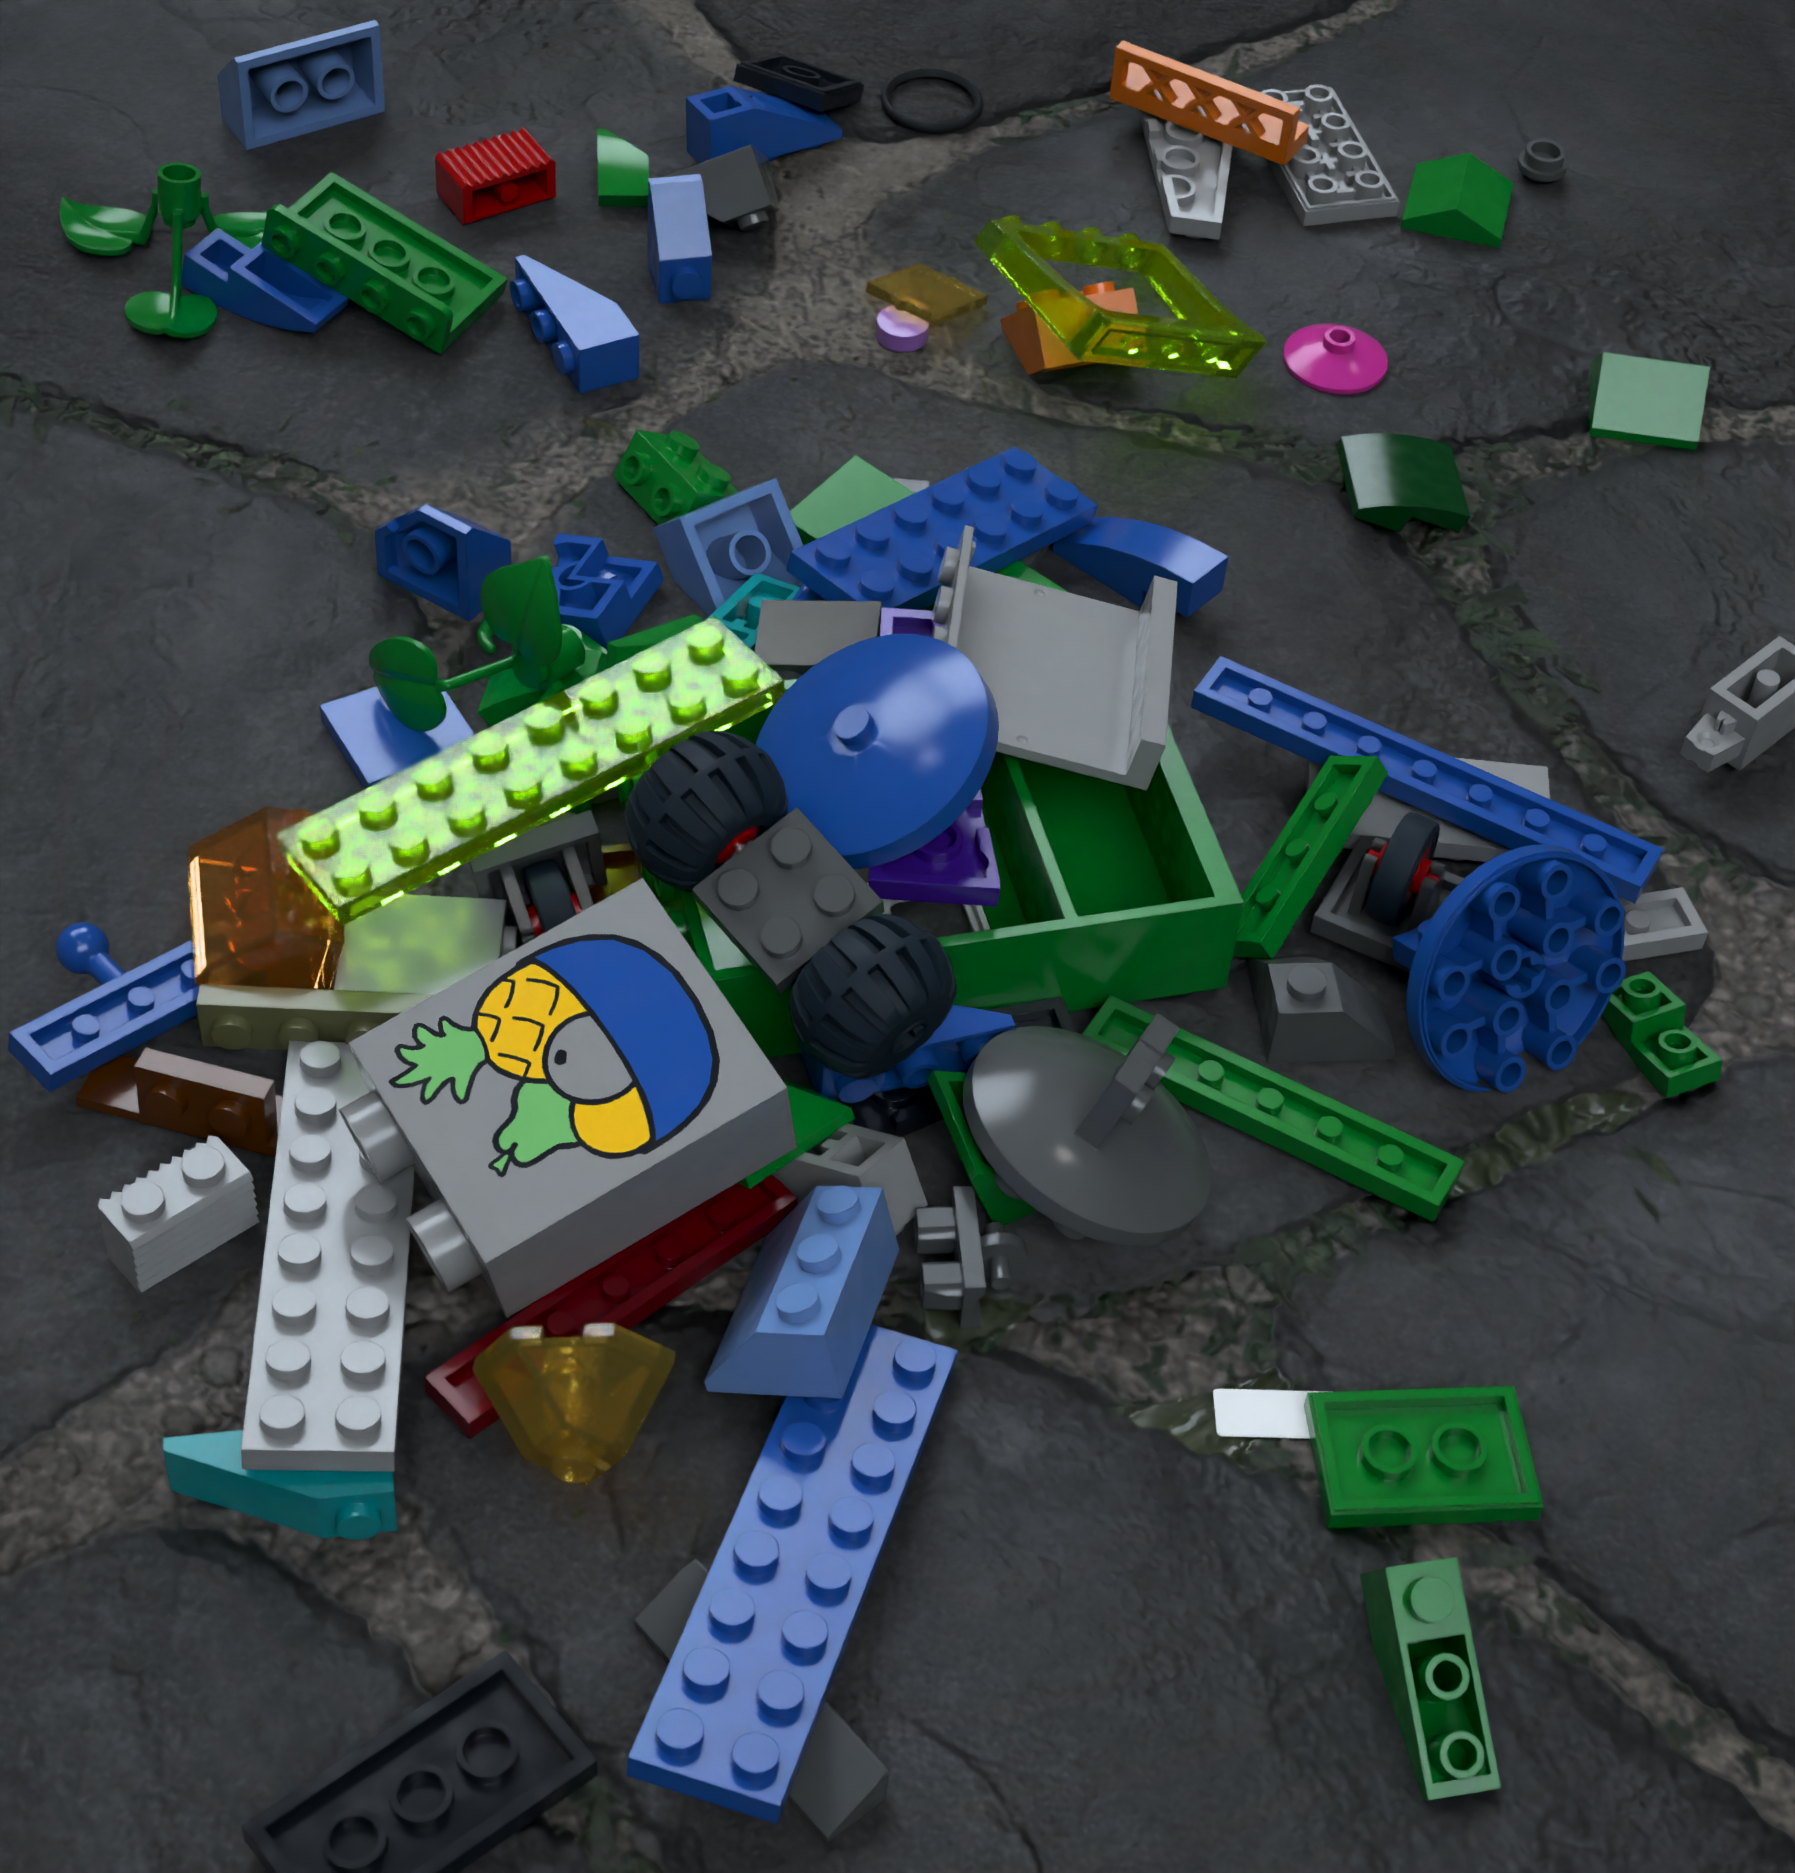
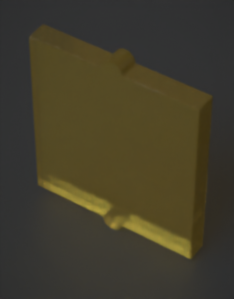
(926, 293)

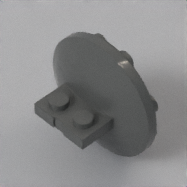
(1089, 1133)

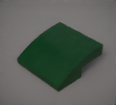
(1402, 478)

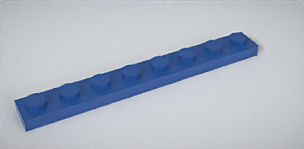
(1421, 774)

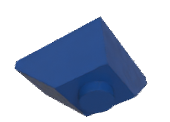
(440, 557)

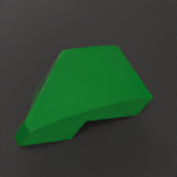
(621, 172)

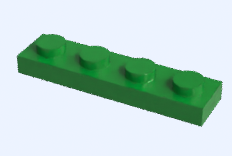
(1305, 852)

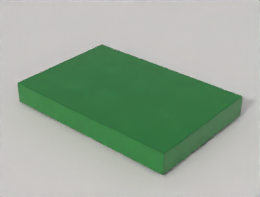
(1422, 1457)

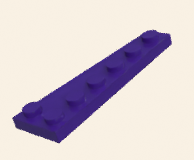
(961, 860)

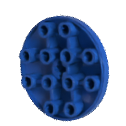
(1513, 966)

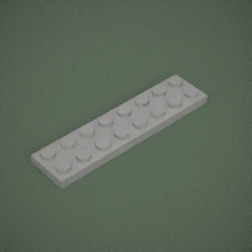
(328, 1285)

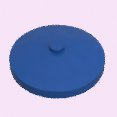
(884, 744)

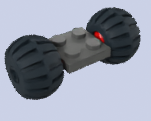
(720, 827)

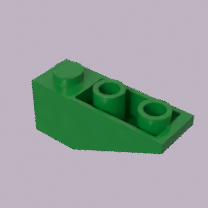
(1432, 1675)

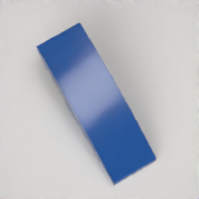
(258, 284)
(1131, 551)

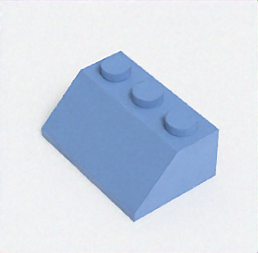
(303, 85)
(809, 1298)

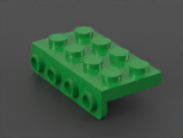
(383, 261)

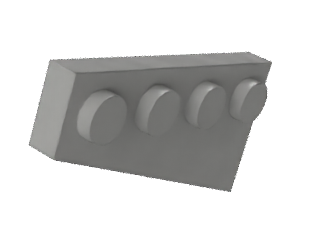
(1189, 176)

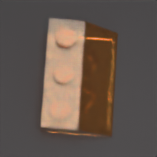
(255, 913)

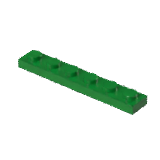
(1292, 1116)

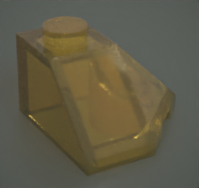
(573, 1398)

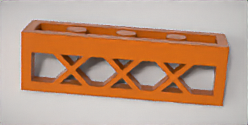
(1207, 104)

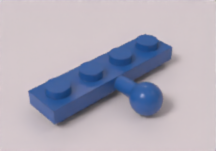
(109, 1018)

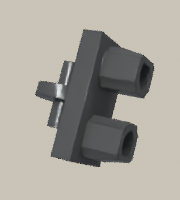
(962, 1281)

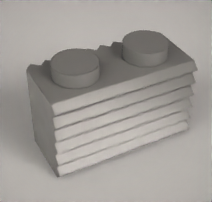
(178, 1213)

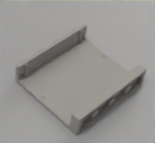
(1067, 672)

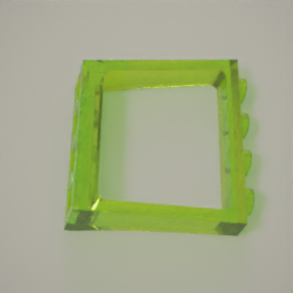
(1201, 341)

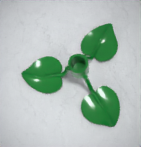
(179, 202)
(520, 610)

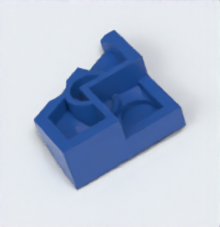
(601, 591)

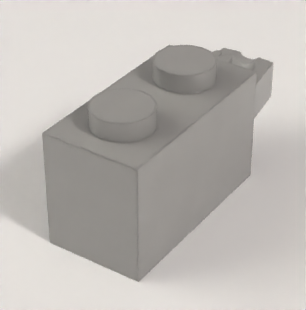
(1746, 710)

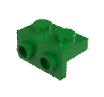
(670, 475)

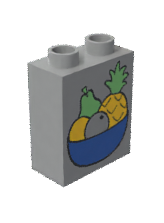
(567, 1100)

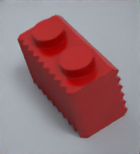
(495, 176)

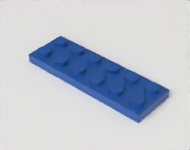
(900, 548)

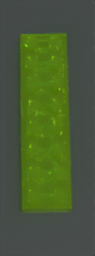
(526, 769)

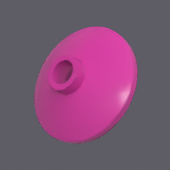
(1335, 359)

